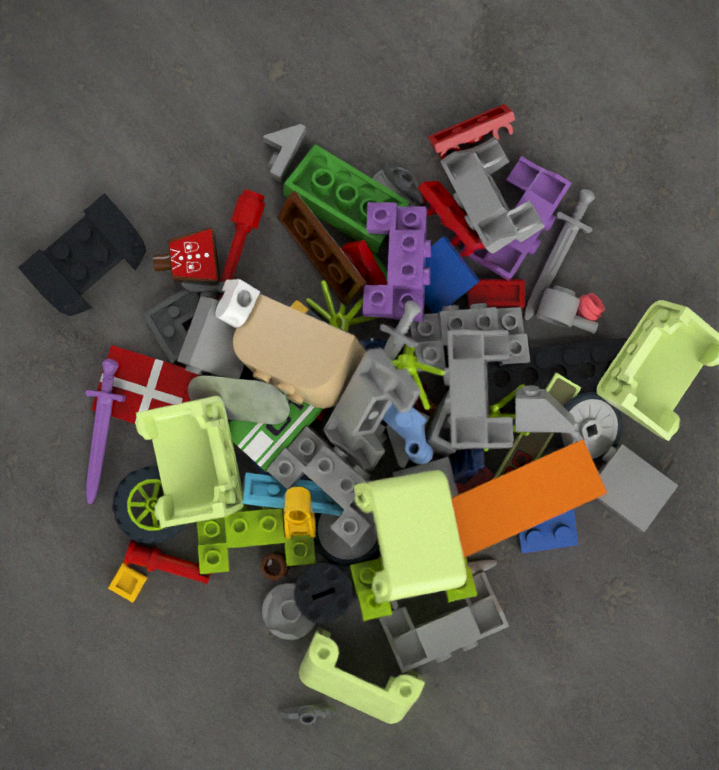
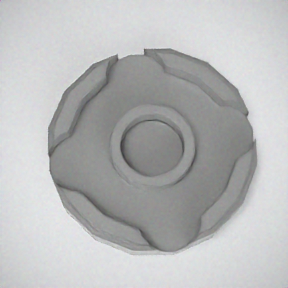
(282, 614)

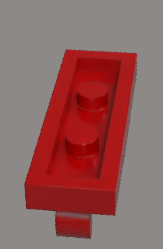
(472, 130)
(450, 215)

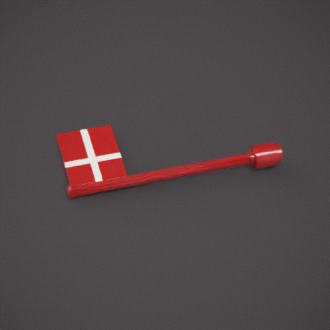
(156, 383)

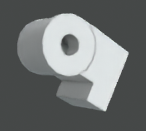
(236, 302)

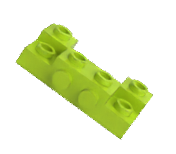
(248, 529)
(363, 577)

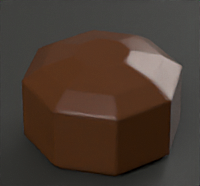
(274, 566)

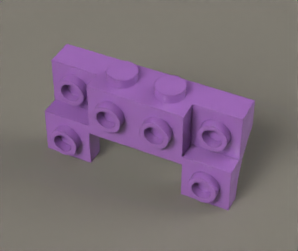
(545, 192)
(405, 261)

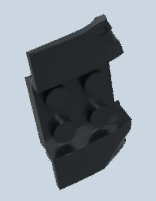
(84, 256)

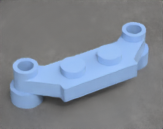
(411, 427)

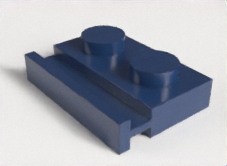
(467, 464)

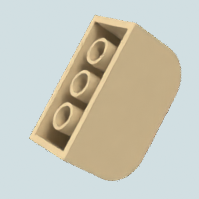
(297, 353)

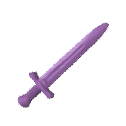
(101, 427)

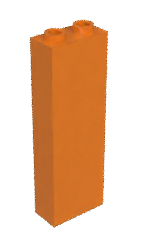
(526, 497)

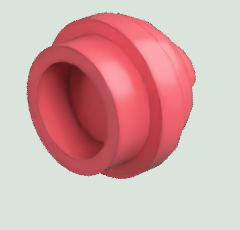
(590, 307)

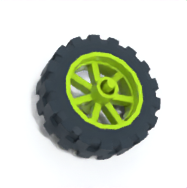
(122, 507)

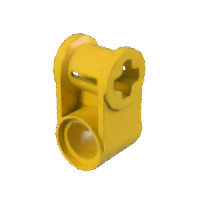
(299, 513)

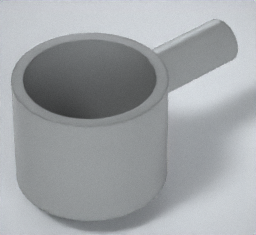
(560, 308)

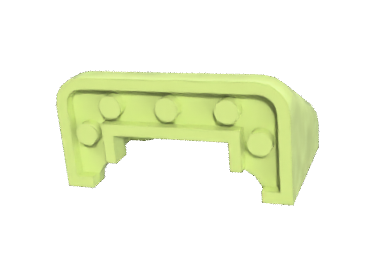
(659, 366)
(193, 461)
(414, 534)
(385, 704)

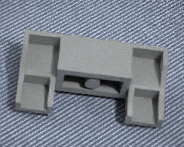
(479, 195)
(433, 332)
(469, 389)
(365, 404)
(332, 473)
(446, 632)

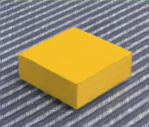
(128, 582)

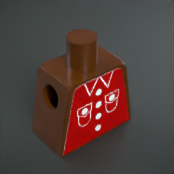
(191, 257)

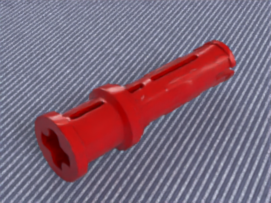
(154, 559)

